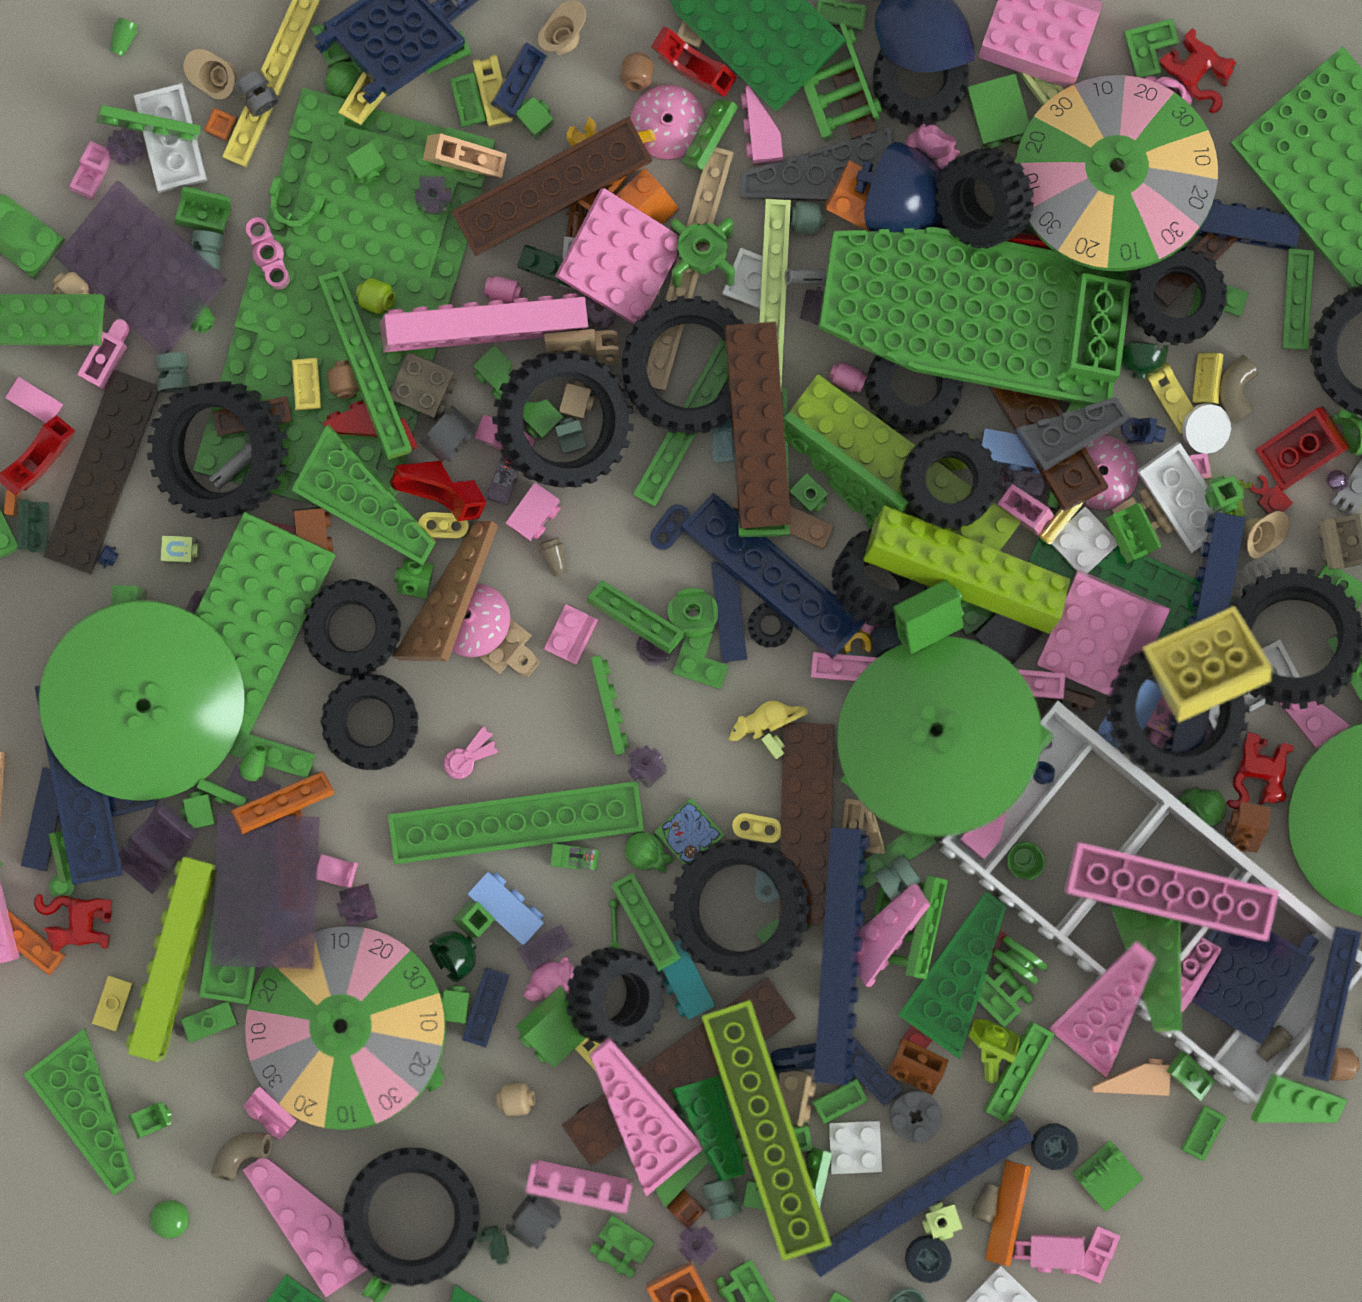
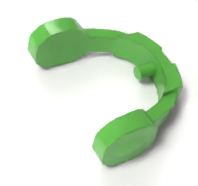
(274, 191)

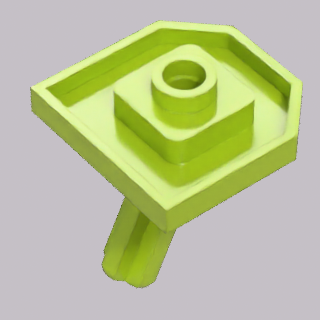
(995, 1043)

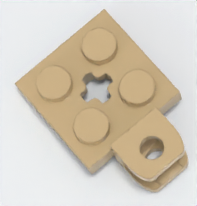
(586, 343)
(513, 652)

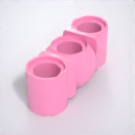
(265, 241)

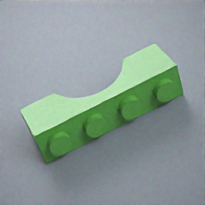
(539, 416)

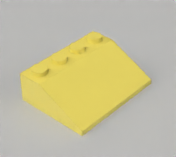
(1207, 664)

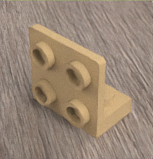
(795, 1089)

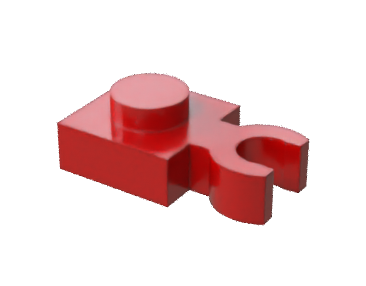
(1272, 499)

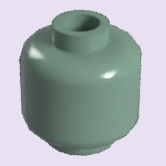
(806, 218)

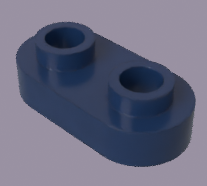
(669, 527)

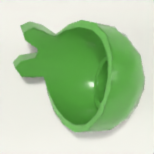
(342, 78)
(1351, 430)
(1206, 804)
(646, 852)

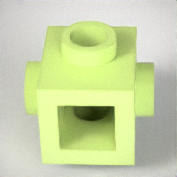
(950, 1225)

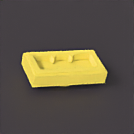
(1207, 378)
(306, 384)
(112, 1003)

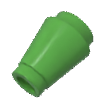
(123, 35)
(253, 763)

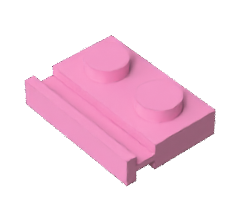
(571, 634)
(269, 1113)

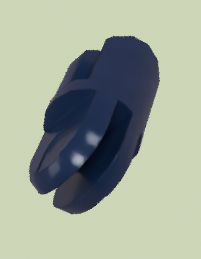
(794, 1058)

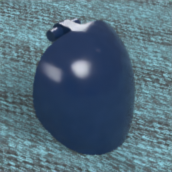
(924, 34)
(900, 190)

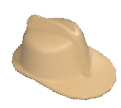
(563, 27)
(210, 73)
(1264, 533)

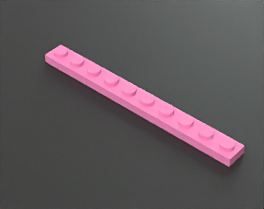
(851, 667)

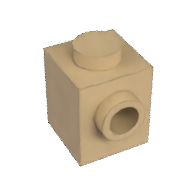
(576, 401)

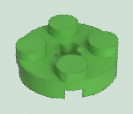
(693, 598)

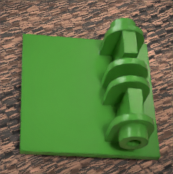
(1107, 1176)

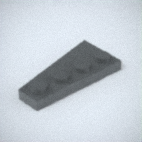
(1066, 434)

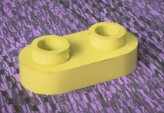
(443, 525)
(757, 828)

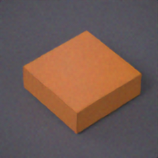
(220, 124)
(11, 504)

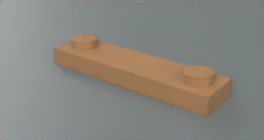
(806, 527)

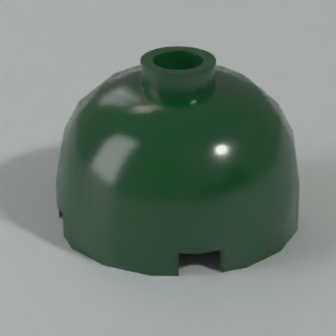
(1143, 358)
(454, 953)

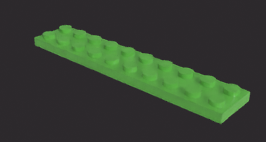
(515, 822)

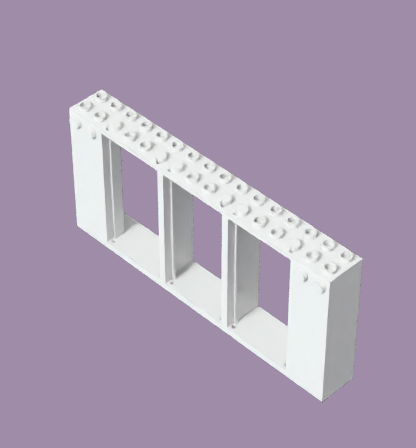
(1236, 1060)

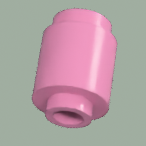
(502, 289)
(847, 377)

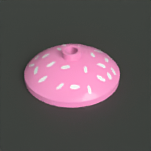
(672, 137)
(1120, 475)
(486, 625)

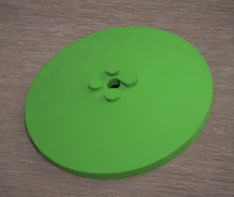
(132, 655)
(946, 780)
(1327, 819)

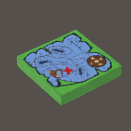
(688, 832)

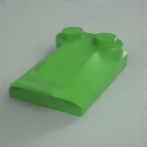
(25, 238)

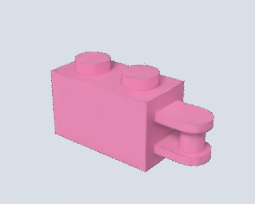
(105, 358)
(1053, 1252)

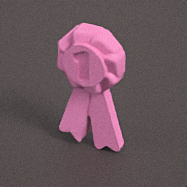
(460, 762)

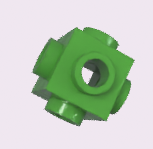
(1229, 488)
(414, 578)

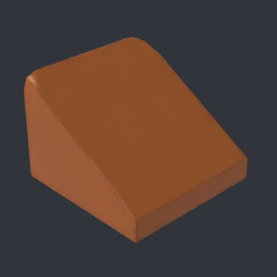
(685, 1208)

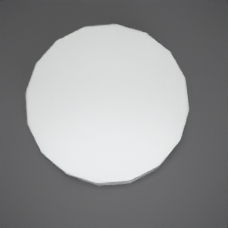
(1206, 428)

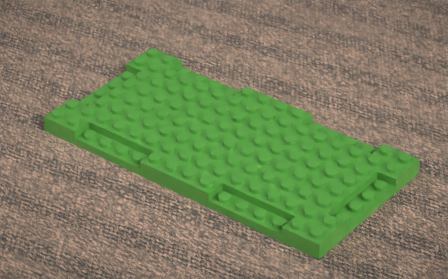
(366, 234)

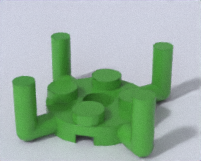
(703, 261)

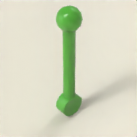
(613, 904)

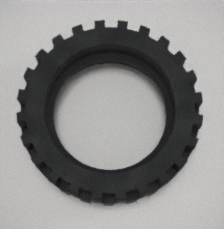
(1325, 345)
(635, 364)
(614, 425)
(170, 458)
(1341, 610)
(1158, 760)
(688, 895)
(449, 1255)

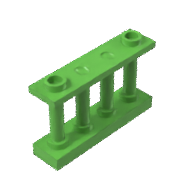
(820, 101)
(925, 931)

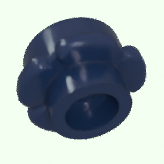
(108, 556)
(1044, 773)

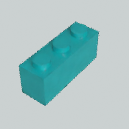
(687, 985)

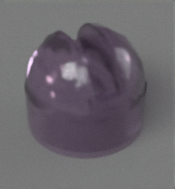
(1337, 480)

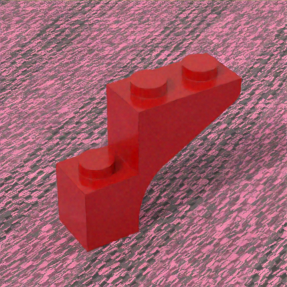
(358, 423)
(433, 483)

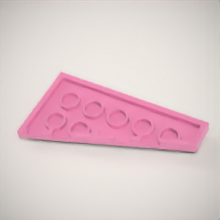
(1102, 1014)

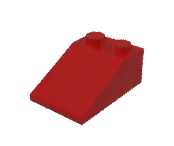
(1302, 448)

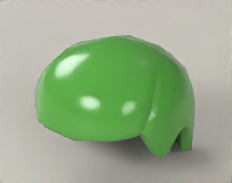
(1026, 860)
(169, 1219)

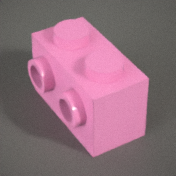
(533, 513)

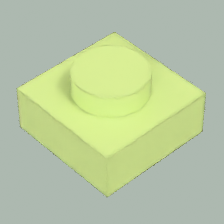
(774, 745)

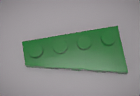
(710, 1120)

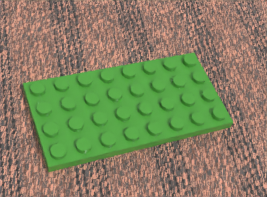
(261, 601)

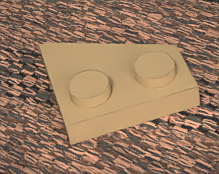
(859, 817)

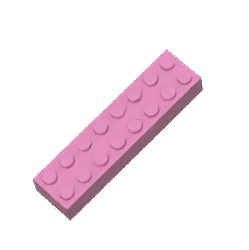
(481, 323)
(1171, 891)

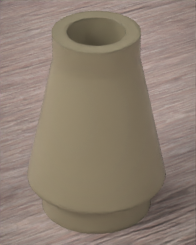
(554, 556)
(1275, 1042)
(986, 1204)

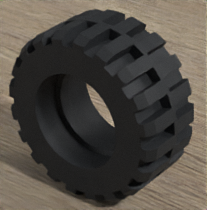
(913, 109)
(1008, 188)
(1179, 329)
(901, 414)
(973, 456)
(860, 593)
(317, 623)
(345, 697)
(588, 993)

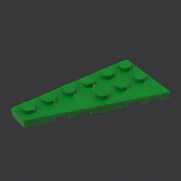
(948, 997)

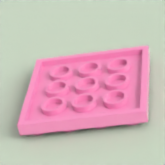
(619, 257)

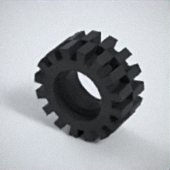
(762, 638)

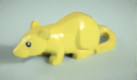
(769, 716)

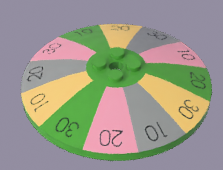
(1126, 215)
(390, 1037)

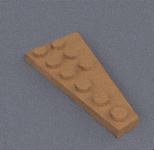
(442, 615)

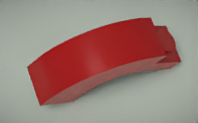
(692, 64)
(38, 457)

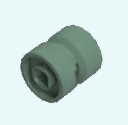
(208, 245)
(172, 372)
(897, 877)
(721, 1198)

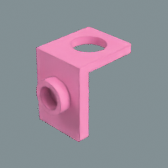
(336, 871)

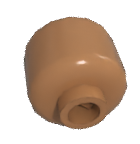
(637, 71)
(342, 380)
(1344, 1065)

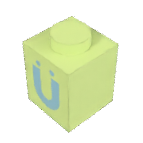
(179, 549)

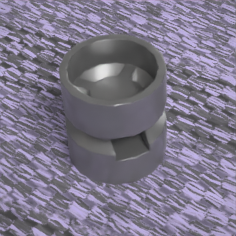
(252, 85)

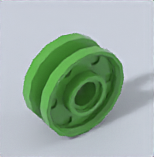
(1020, 960)

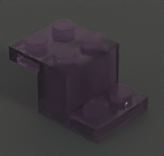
(157, 847)

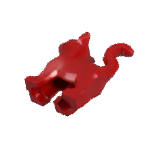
(1196, 66)
(1261, 767)
(81, 919)

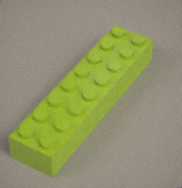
(978, 571)
(172, 959)

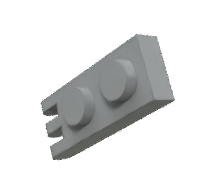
(1352, 493)

